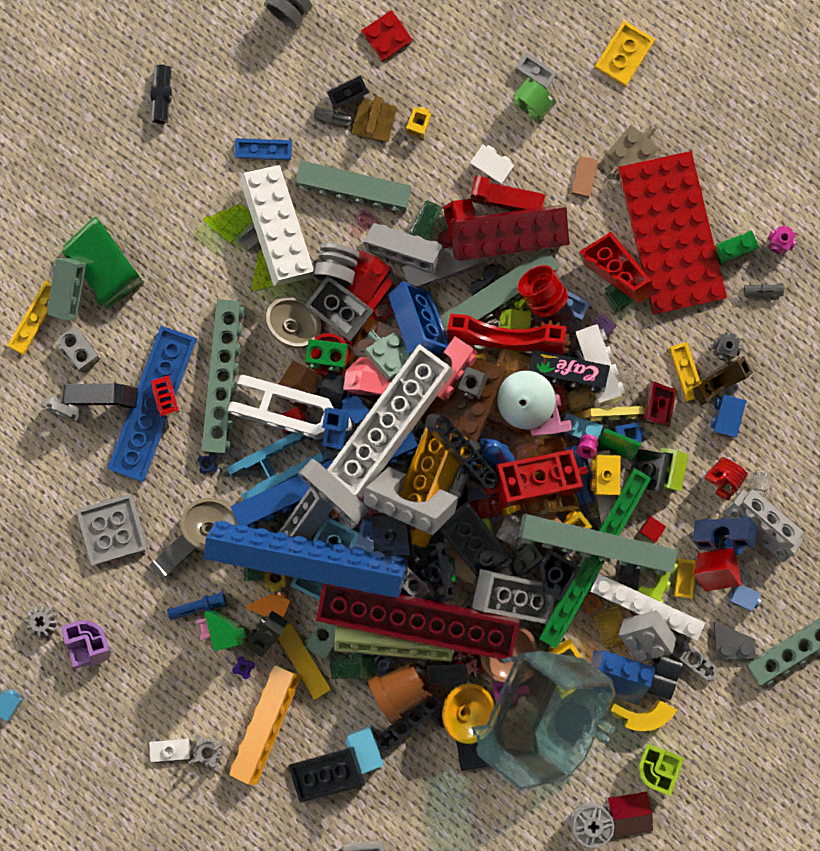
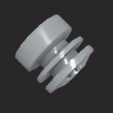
(336, 264)
(583, 816)

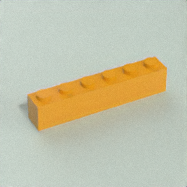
(265, 725)

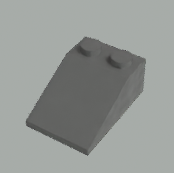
(339, 308)

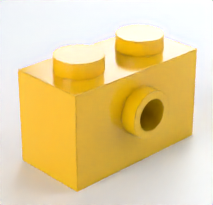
(605, 475)

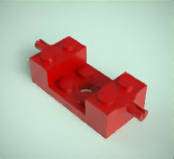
(519, 484)

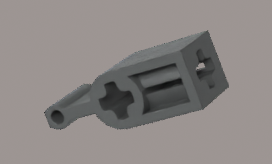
(172, 557)

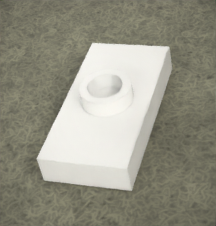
(169, 750)

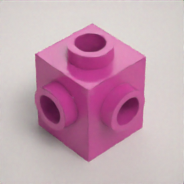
(777, 244)

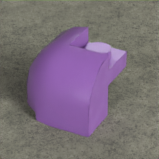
(85, 643)

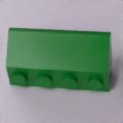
(224, 630)

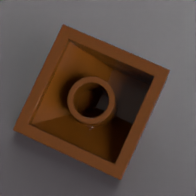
(302, 379)

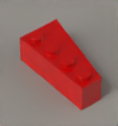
(617, 266)

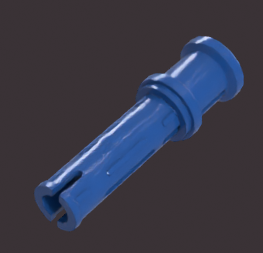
(206, 604)

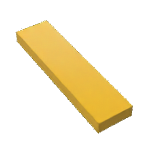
(31, 321)
(303, 662)

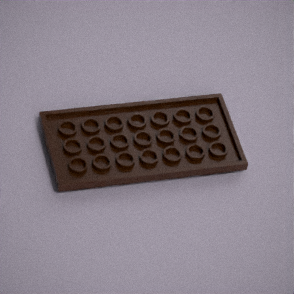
(466, 414)

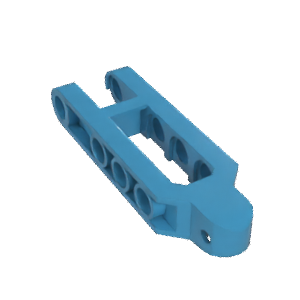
(262, 457)

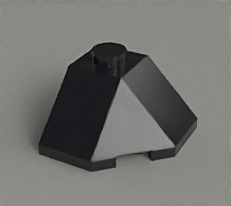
(557, 574)

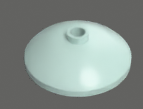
(536, 392)

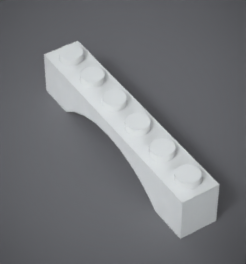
(643, 604)

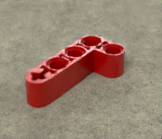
(504, 196)

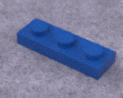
(263, 149)

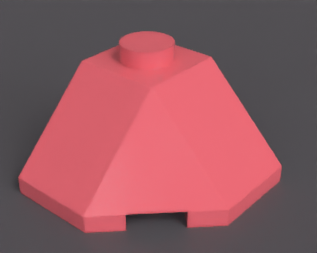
(365, 378)

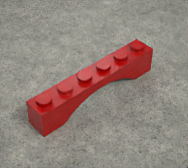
(474, 332)

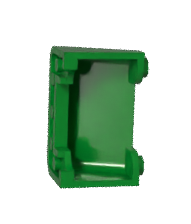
(106, 265)

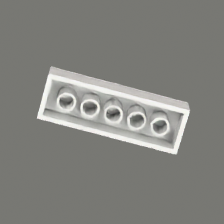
(276, 225)

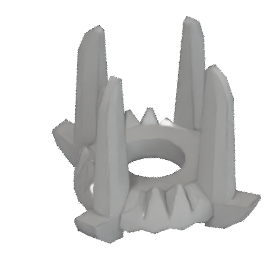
(216, 748)

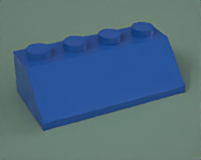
(418, 319)

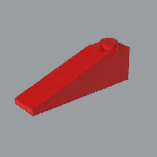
(368, 277)

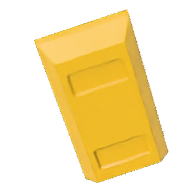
(685, 579)

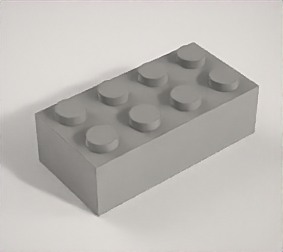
(512, 597)

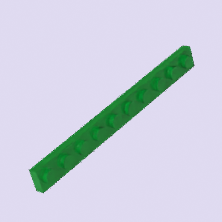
(590, 567)

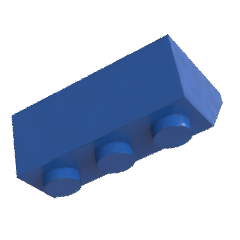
(629, 677)

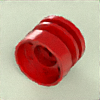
(543, 291)

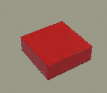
(652, 529)

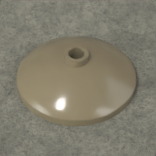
(292, 314)
(202, 516)

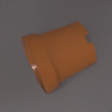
(399, 691)

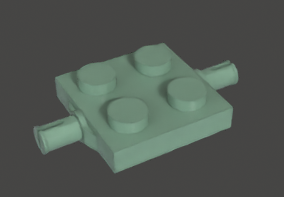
(387, 354)

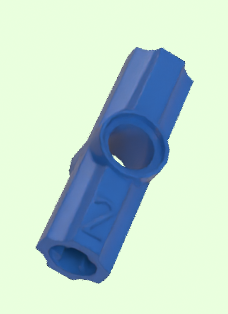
(585, 495)

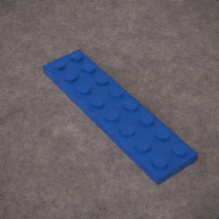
(143, 424)

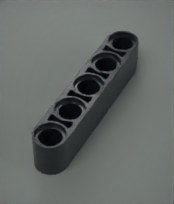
(454, 448)

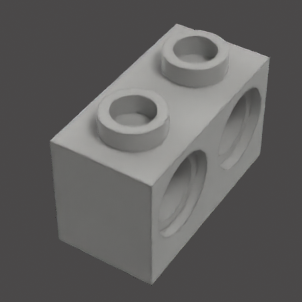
(81, 346)

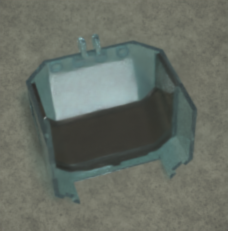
(545, 718)

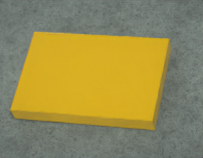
(624, 53)

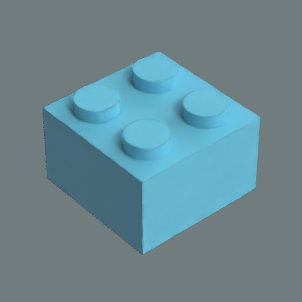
(366, 748)

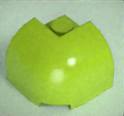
(660, 768)

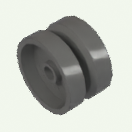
(289, 11)

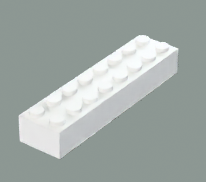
(390, 420)

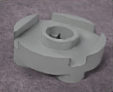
(61, 410)

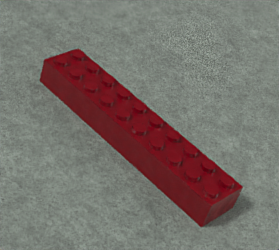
(419, 621)

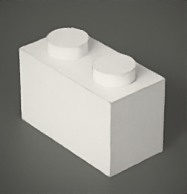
(492, 165)

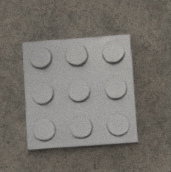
(111, 529)

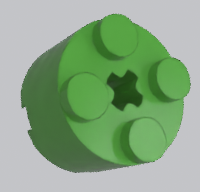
(534, 99)

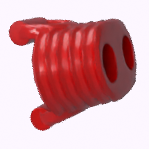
(726, 472)

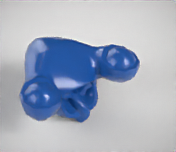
(495, 453)

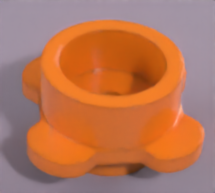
(590, 607)

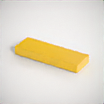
(684, 368)

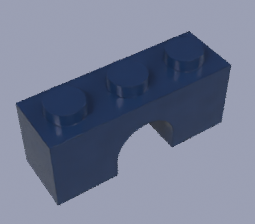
(709, 532)

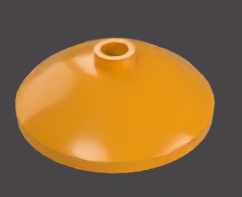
(476, 708)

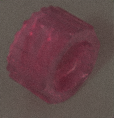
(361, 213)

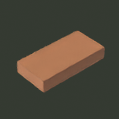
(584, 176)

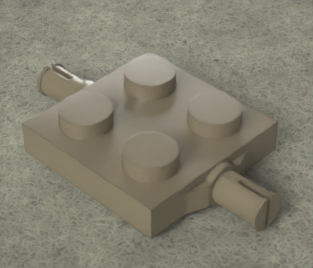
(632, 148)

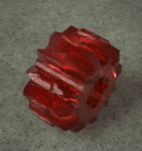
(487, 507)

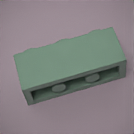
(66, 288)

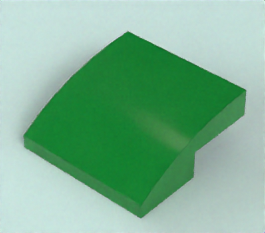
(618, 444)

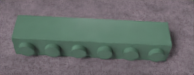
(353, 186)

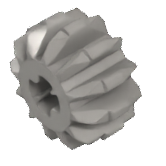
(48, 620)

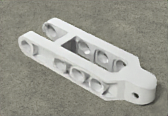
(275, 420)

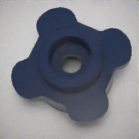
(202, 462)

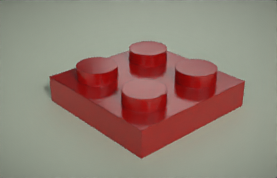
(387, 35)

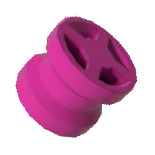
(587, 446)

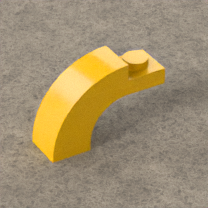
(650, 720)

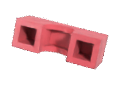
(462, 357)

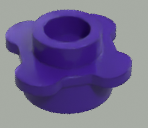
(238, 668)

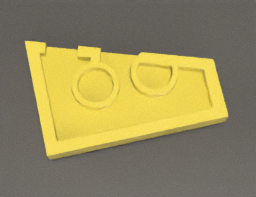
(612, 414)

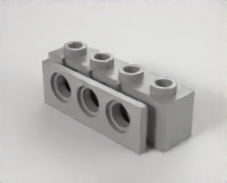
(773, 528)

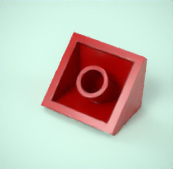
(717, 569)

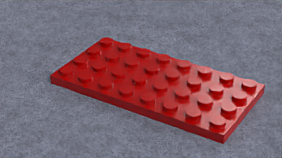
(672, 232)

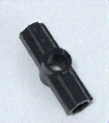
(161, 94)

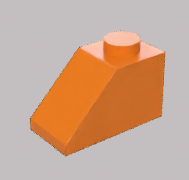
(277, 603)

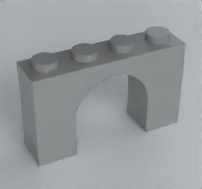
(426, 516)

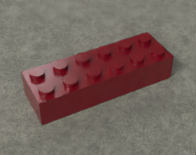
(509, 232)

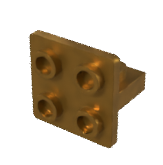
(374, 119)

